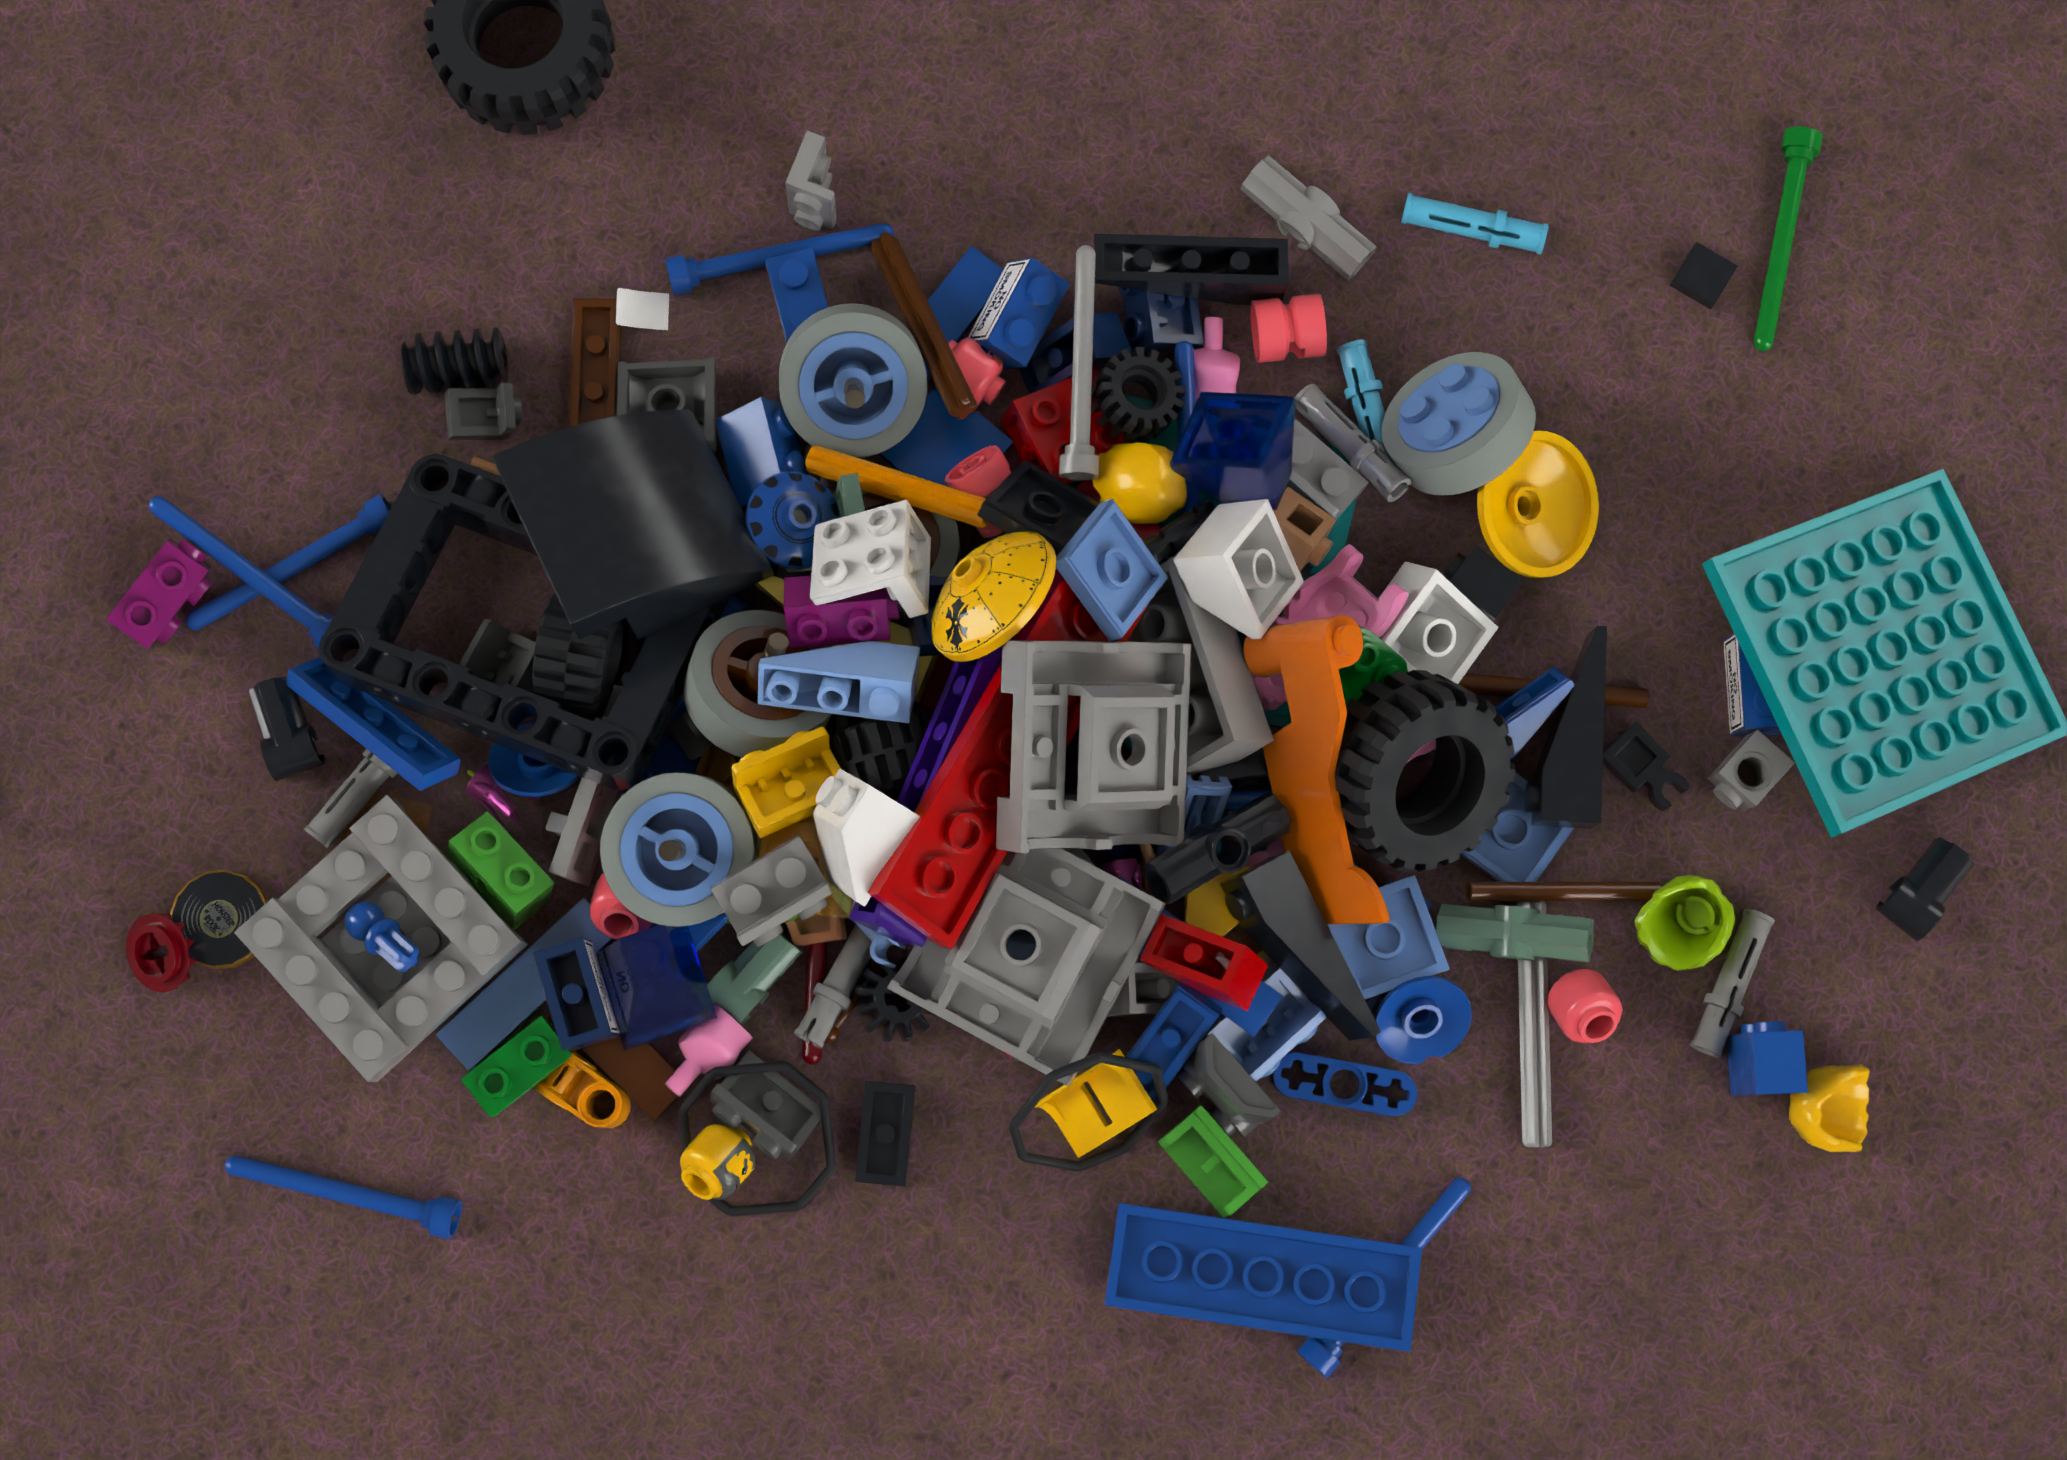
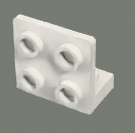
(870, 553)

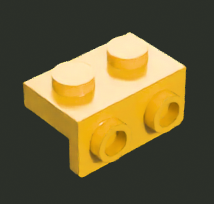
(783, 782)

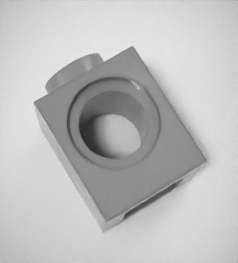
(1766, 760)

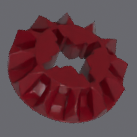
(146, 937)

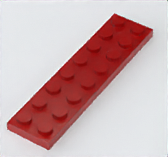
(951, 848)

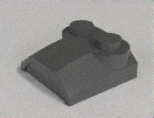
(671, 387)
(1228, 1086)

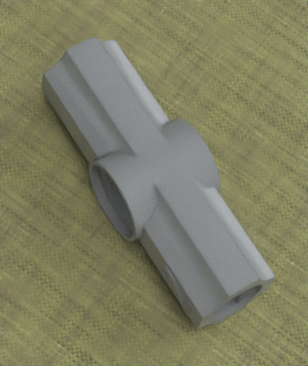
(1308, 217)

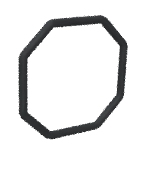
(1072, 1068)
(826, 1127)

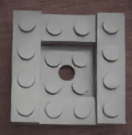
(1123, 693)
(358, 996)
(1060, 996)

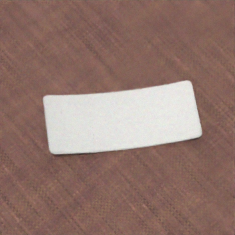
(642, 309)

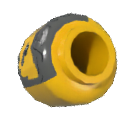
(717, 1162)

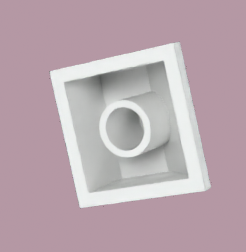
(1240, 566)
(1438, 624)
(857, 832)

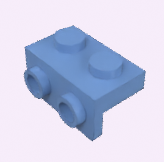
(1289, 1024)

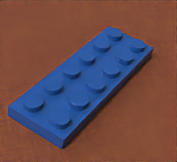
(1264, 1277)

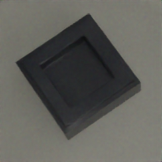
(1703, 275)

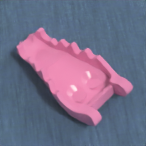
(1331, 594)

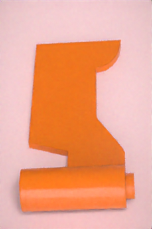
(1305, 760)

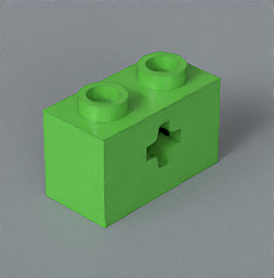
(500, 870)

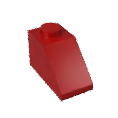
(1205, 961)

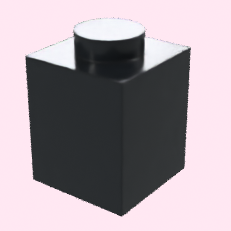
(1483, 581)

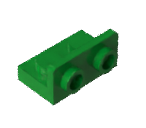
(516, 1067)

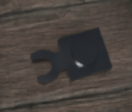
(1638, 761)

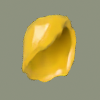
(1141, 482)
(1833, 1109)

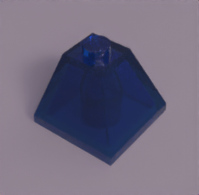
(1238, 446)
(655, 984)

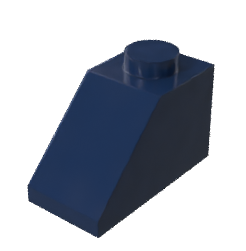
(1054, 353)

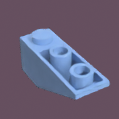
(846, 680)

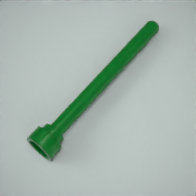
(1800, 149)

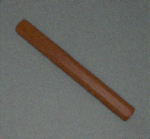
(923, 326)

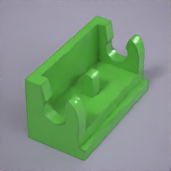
(1212, 1161)

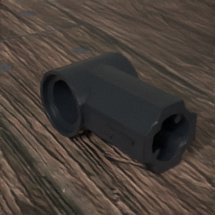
(288, 739)
(1920, 895)

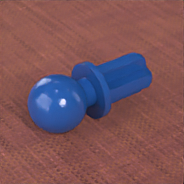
(381, 936)

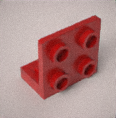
(1042, 425)

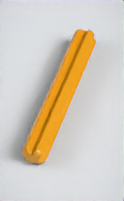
(897, 485)

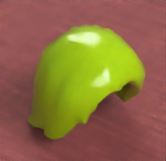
(1699, 910)

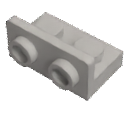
(809, 185)
(1322, 474)
(772, 892)

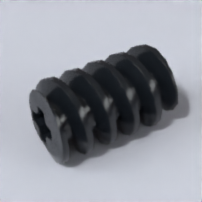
(454, 362)

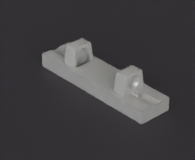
(583, 827)

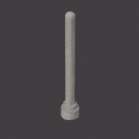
(1079, 458)

